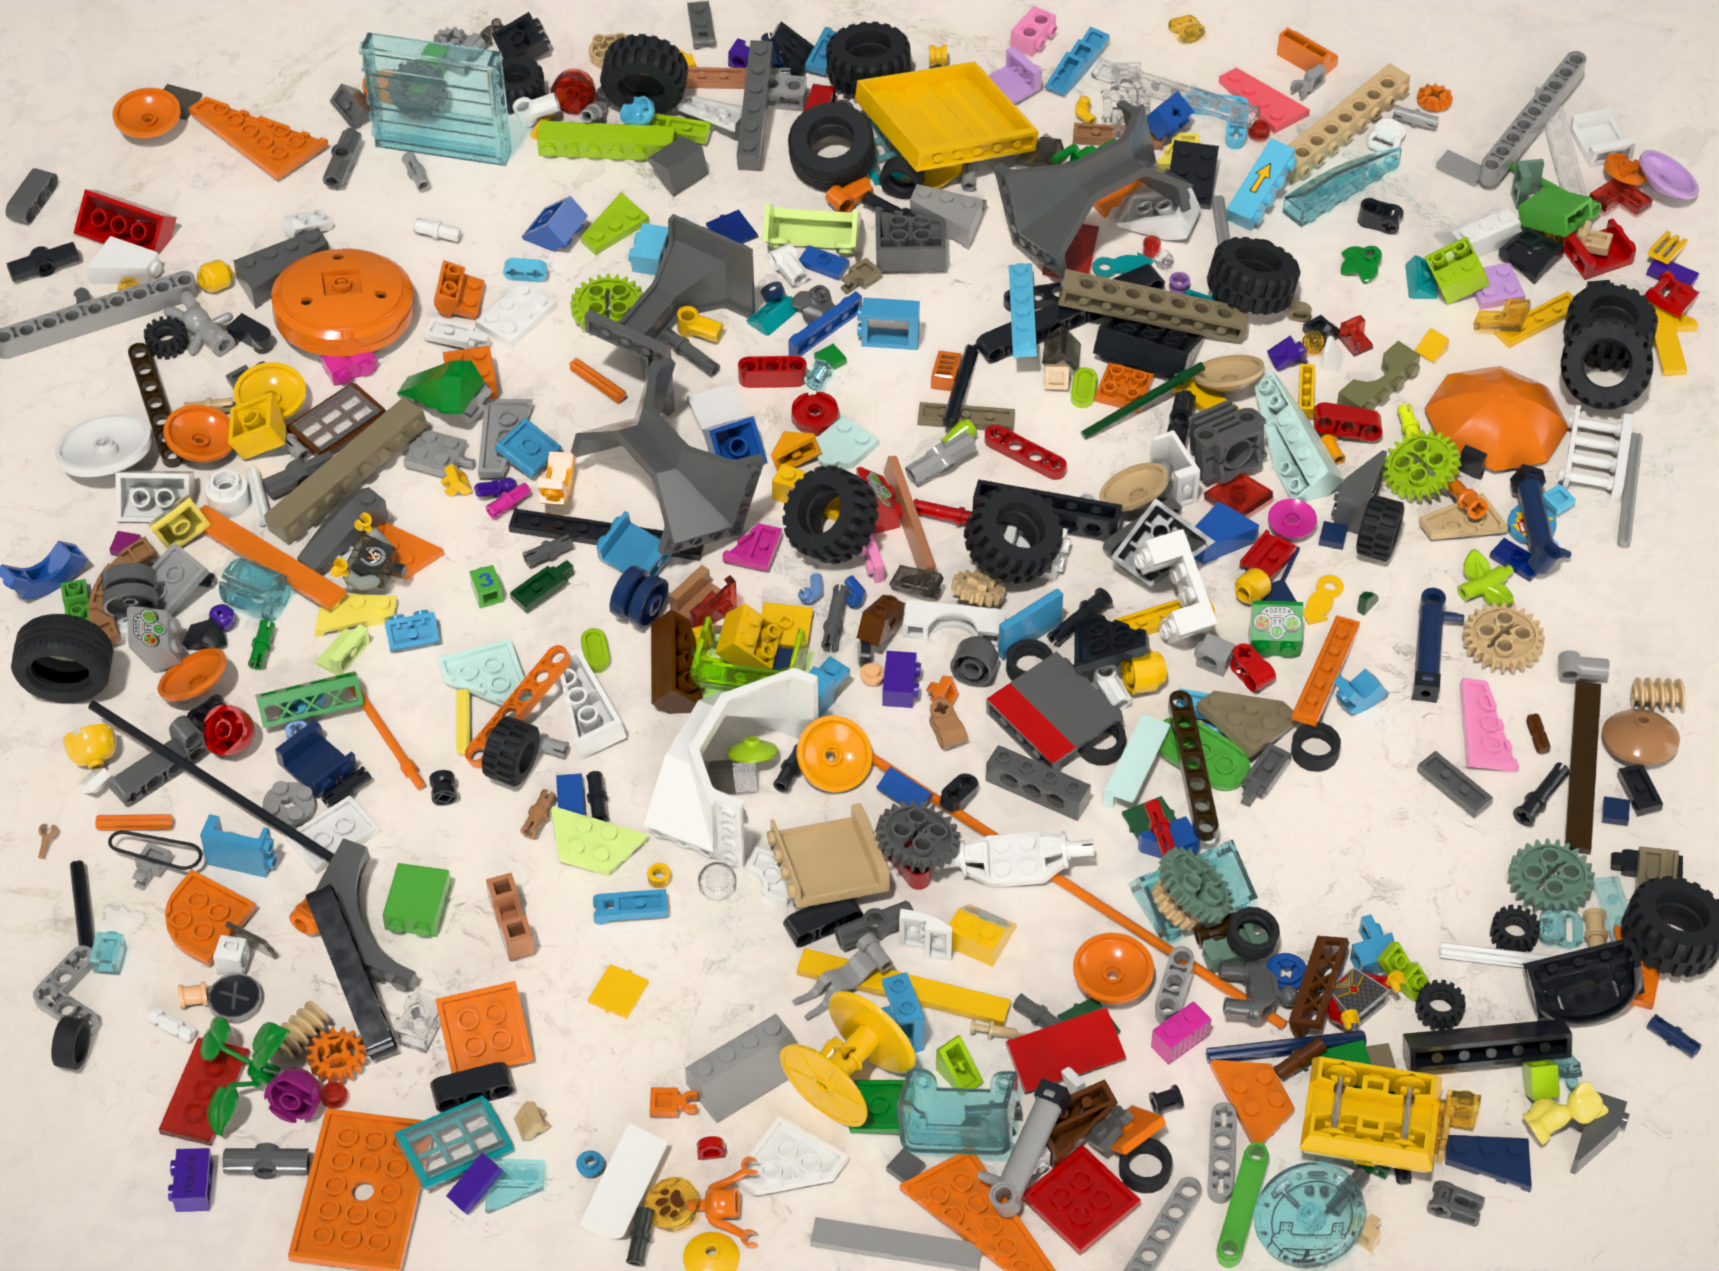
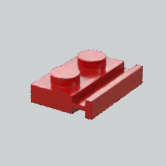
(1268, 554)

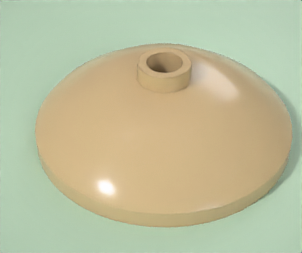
(1230, 373)
(1135, 486)

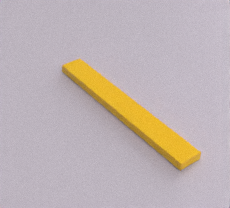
(928, 992)

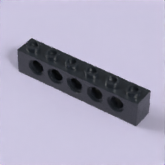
(1076, 514)

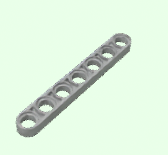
(1165, 1221)

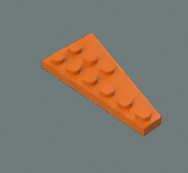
(259, 139)
(963, 1205)

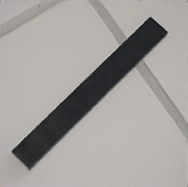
(578, 529)

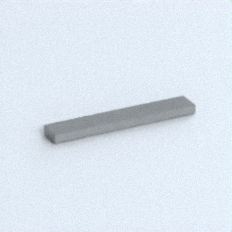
(895, 1244)

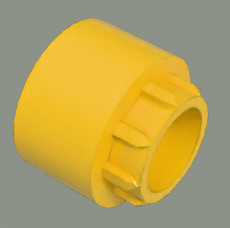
(1144, 673)

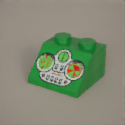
(1276, 628)

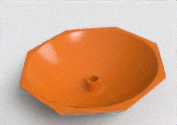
(1499, 415)

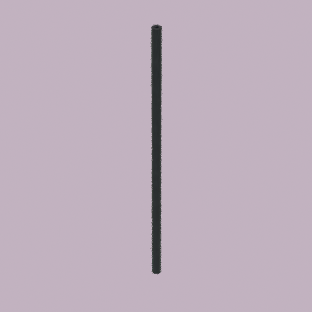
(211, 781)

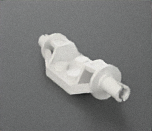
(1018, 857)

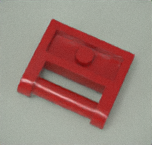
(1677, 300)

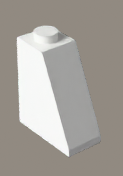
(121, 260)

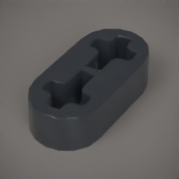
(954, 789)

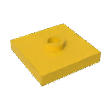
(790, 619)

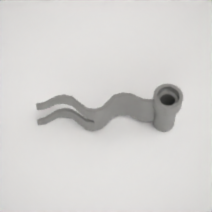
(850, 975)

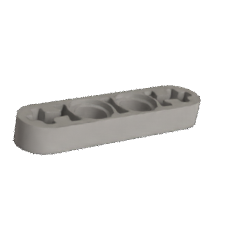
(1220, 1152)

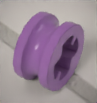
(1180, 277)

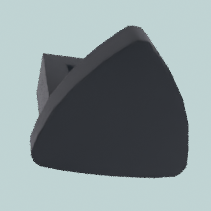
(1323, 326)
(1472, 462)
(204, 633)

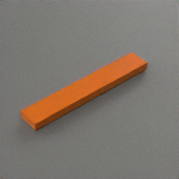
(1325, 670)

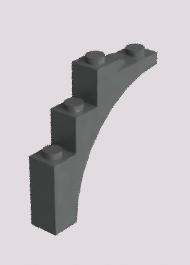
(346, 876)

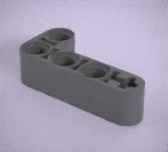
(155, 770)

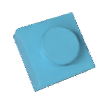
(1558, 499)

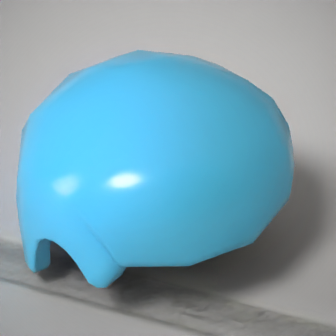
(639, 112)

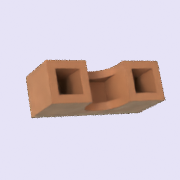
(509, 916)

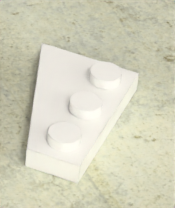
(712, 111)

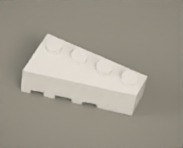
(589, 709)

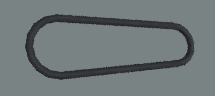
(159, 839)

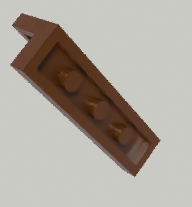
(1313, 981)

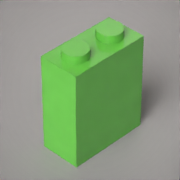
(1555, 211)
(417, 900)

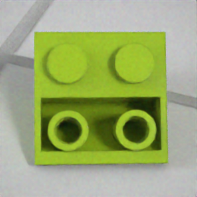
(1457, 270)

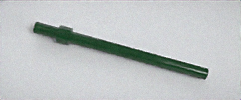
(1181, 378)

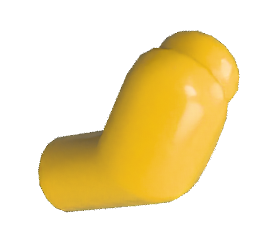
(1082, 110)

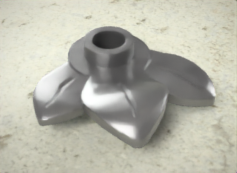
(811, 304)

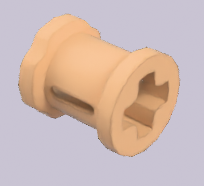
(193, 994)

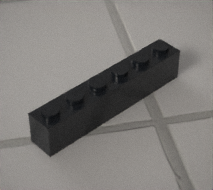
(1487, 1045)

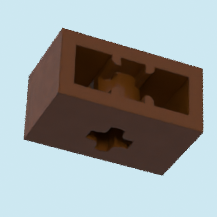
(881, 620)

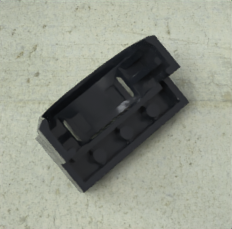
(1594, 1003)

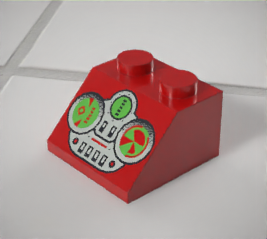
(888, 509)

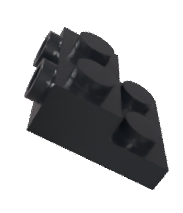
(522, 38)

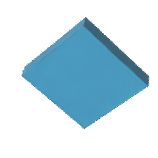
(527, 447)

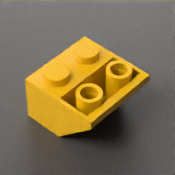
(748, 638)

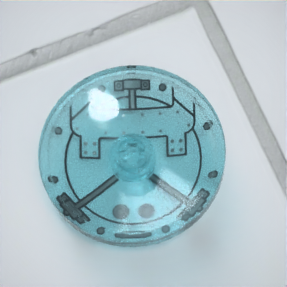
(1310, 1214)

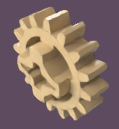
(978, 588)
(1173, 912)

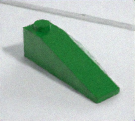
(444, 387)

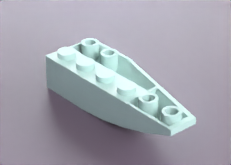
(1294, 444)

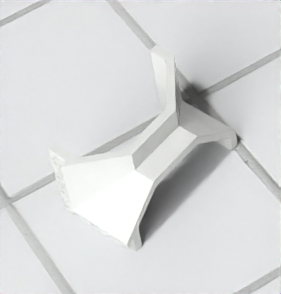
(684, 801)

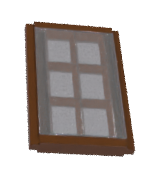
(336, 420)

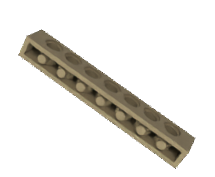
(1152, 306)

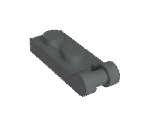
(701, 24)

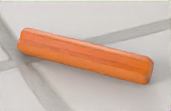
(597, 380)
(134, 822)

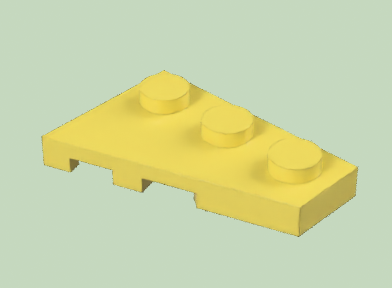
(355, 610)

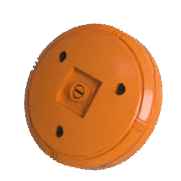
(342, 302)

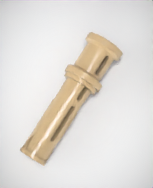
(1595, 929)

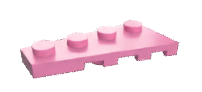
(1483, 730)

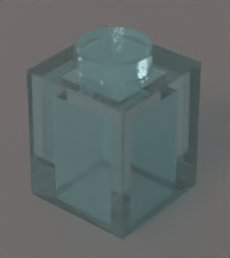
(108, 953)

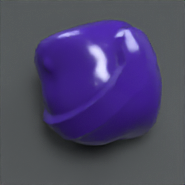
(224, 616)

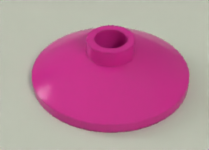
(1292, 518)

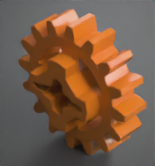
(336, 1055)

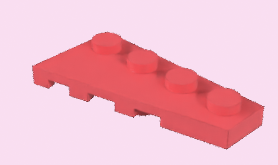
(1274, 106)

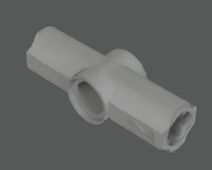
(940, 458)

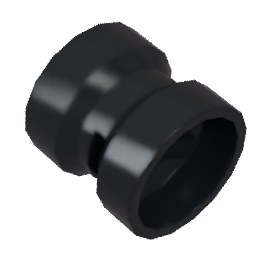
(443, 788)

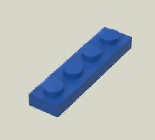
(825, 325)

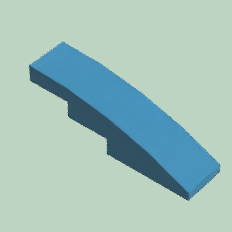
(1077, 62)

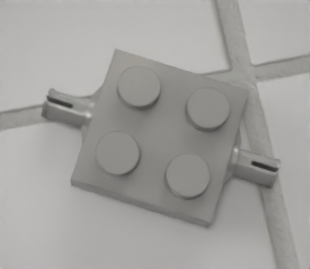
(435, 452)

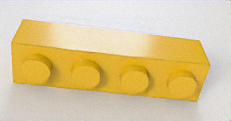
(1306, 389)

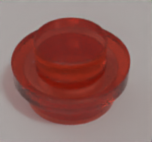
(1259, 130)
(334, 1095)

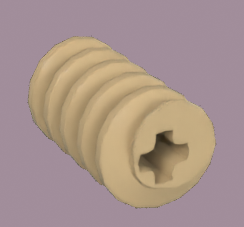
(1658, 692)
(302, 1026)

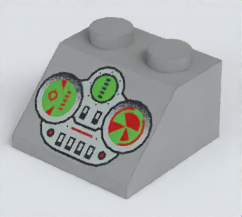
(154, 637)

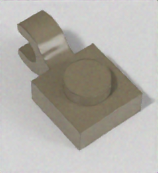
(860, 273)

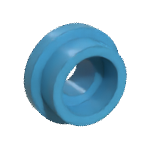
(592, 1170)

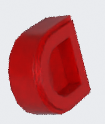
(710, 1148)

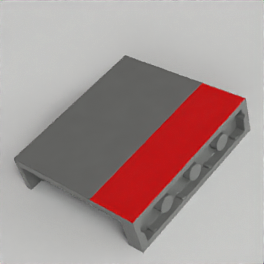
(1052, 710)

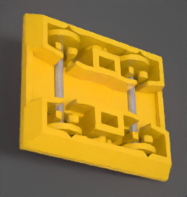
(1369, 1121)

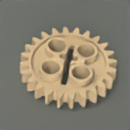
(1503, 637)

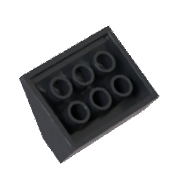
(1147, 346)

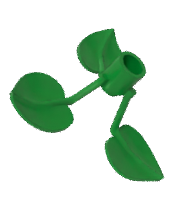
(260, 1071)

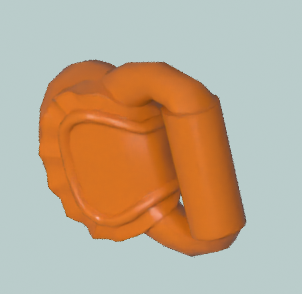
(303, 919)

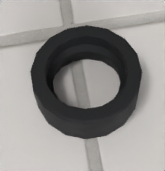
(894, 187)
(1023, 648)
(1106, 756)
(1315, 762)
(1259, 917)
(70, 1042)
(1146, 1184)

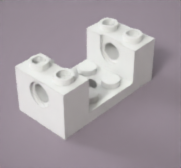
(1175, 552)

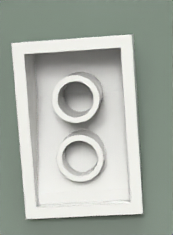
(1158, 216)

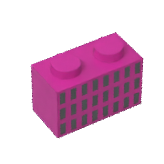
(1181, 1033)

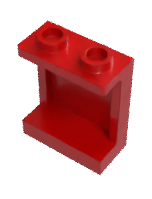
(1592, 265)

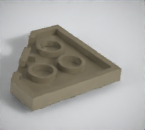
(1247, 719)

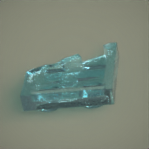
(518, 1181)

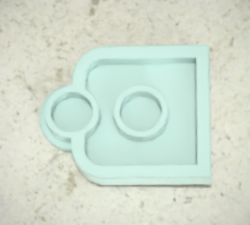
(845, 444)

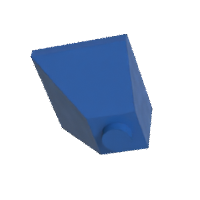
(734, 439)

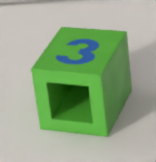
(486, 586)

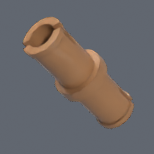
(538, 814)

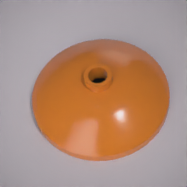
(146, 113)
(198, 433)
(193, 676)
(1116, 957)

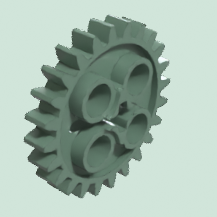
(1534, 863)
(1195, 885)

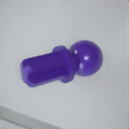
(495, 487)

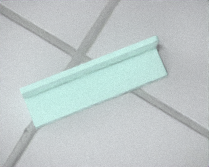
(1136, 760)

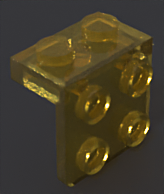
(1457, 1112)

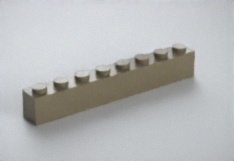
(345, 470)

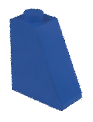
(1228, 530)

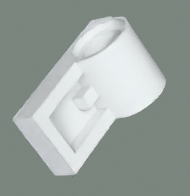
(303, 222)

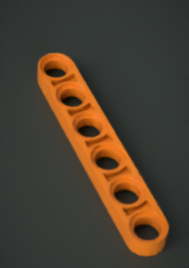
(514, 701)

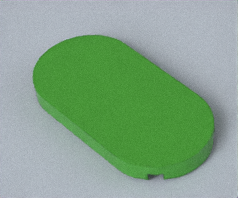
(1224, 759)

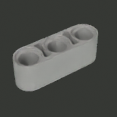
(1174, 974)

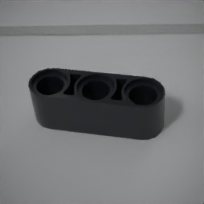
(820, 920)
(457, 1088)

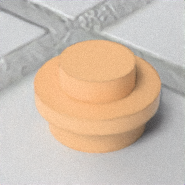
(872, 674)

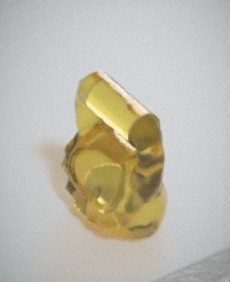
(1187, 28)

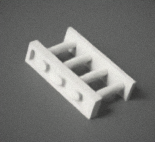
(1618, 447)

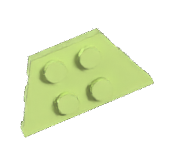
(593, 842)

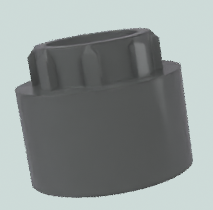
(974, 661)

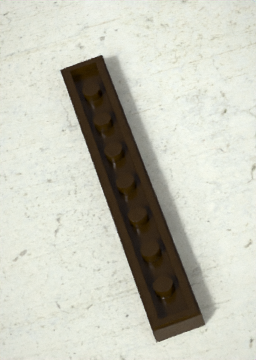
(1583, 766)

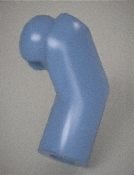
(814, 592)

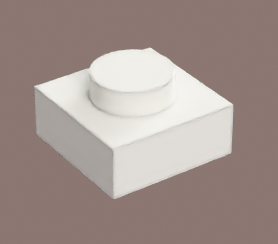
(94, 781)

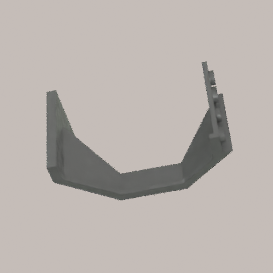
(1052, 201)
(695, 271)
(697, 491)

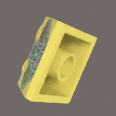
(179, 523)

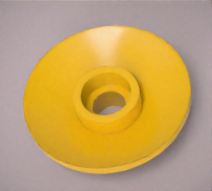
(724, 1259)

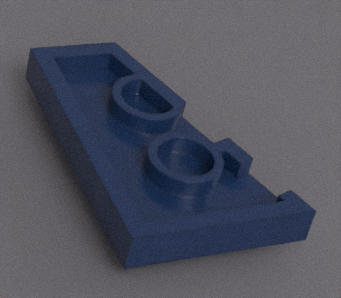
(1496, 1157)

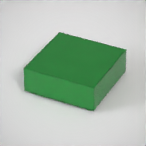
(832, 356)

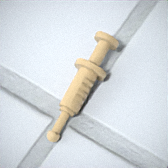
(995, 1030)

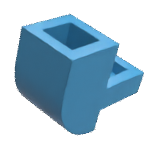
(830, 676)
(1361, 692)
(1365, 953)

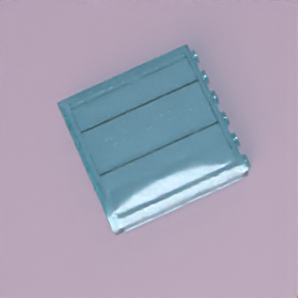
(436, 98)

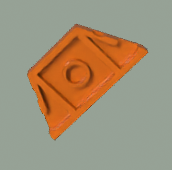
(1256, 1096)

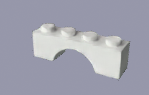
(927, 617)

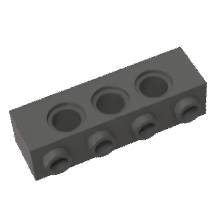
(1038, 782)

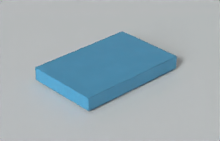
(1031, 622)

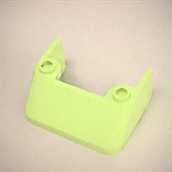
(811, 228)

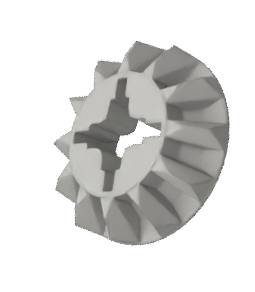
(444, 35)

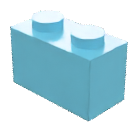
(649, 248)

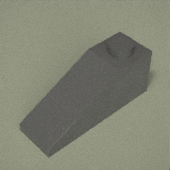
(1600, 1132)

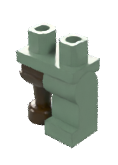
(1217, 951)

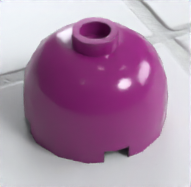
(293, 1094)

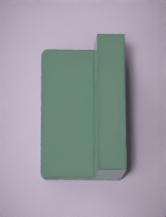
(1526, 180)

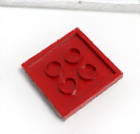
(1081, 1199)

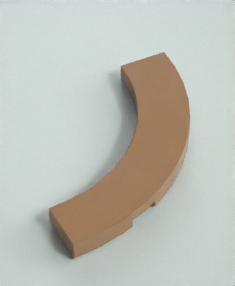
(137, 552)

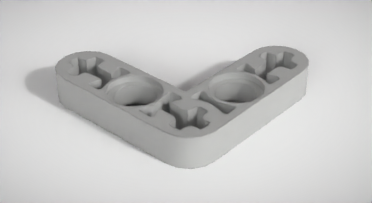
(60, 991)

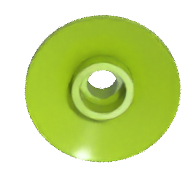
(752, 750)

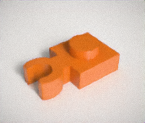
(667, 1102)

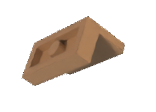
(692, 591)

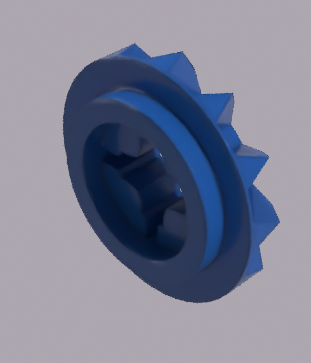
(1287, 962)

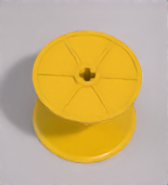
(868, 1036)

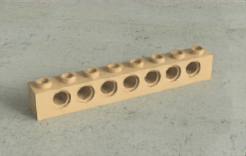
(1347, 119)

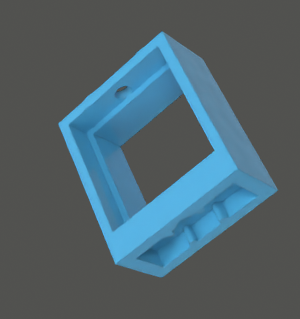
(893, 311)

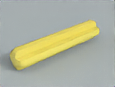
(462, 720)

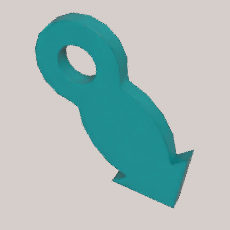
(1120, 264)

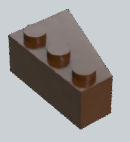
(1082, 1114)

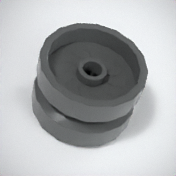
(128, 586)

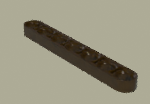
(149, 397)
(1189, 774)

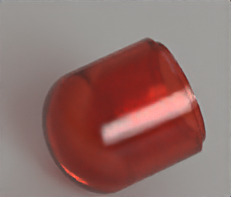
(1151, 246)

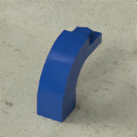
(45, 577)

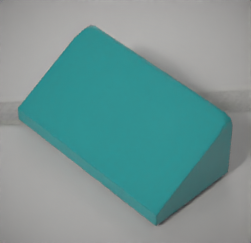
(1420, 279)
(772, 315)

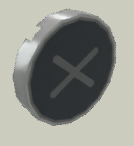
(235, 997)

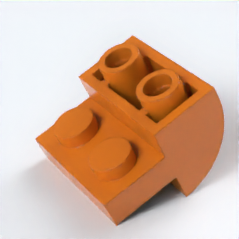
(457, 292)

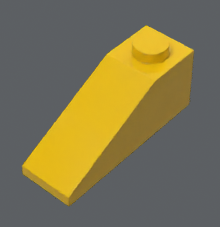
(784, 482)

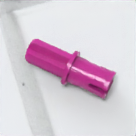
(507, 500)

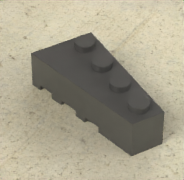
(260, 269)

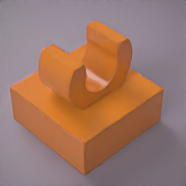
(944, 689)

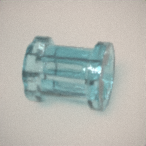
(818, 374)

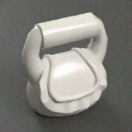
(1388, 131)

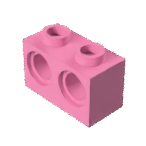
(1033, 31)

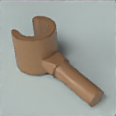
(46, 838)

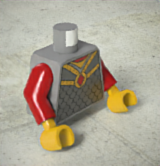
(1360, 996)

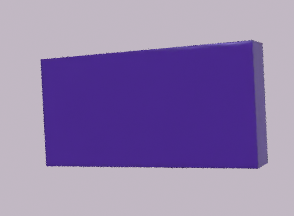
(1680, 272)
(474, 1183)

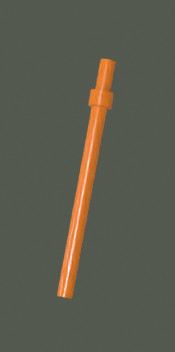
(407, 765)

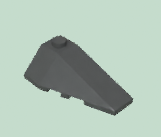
(338, 529)

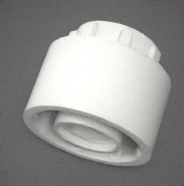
(227, 493)

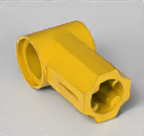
(691, 323)

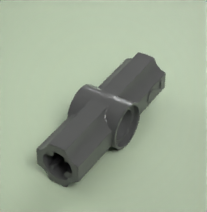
(342, 158)
(293, 475)
(886, 919)
(266, 1160)

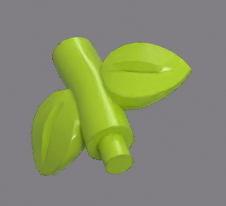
(1485, 581)

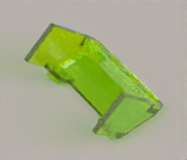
(716, 674)

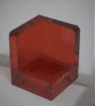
(1353, 336)

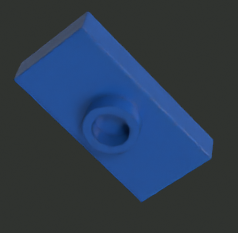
(824, 262)

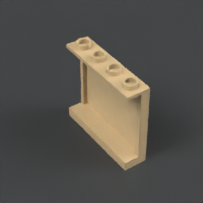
(830, 860)

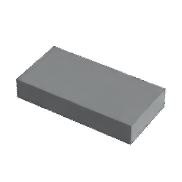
(1459, 167)

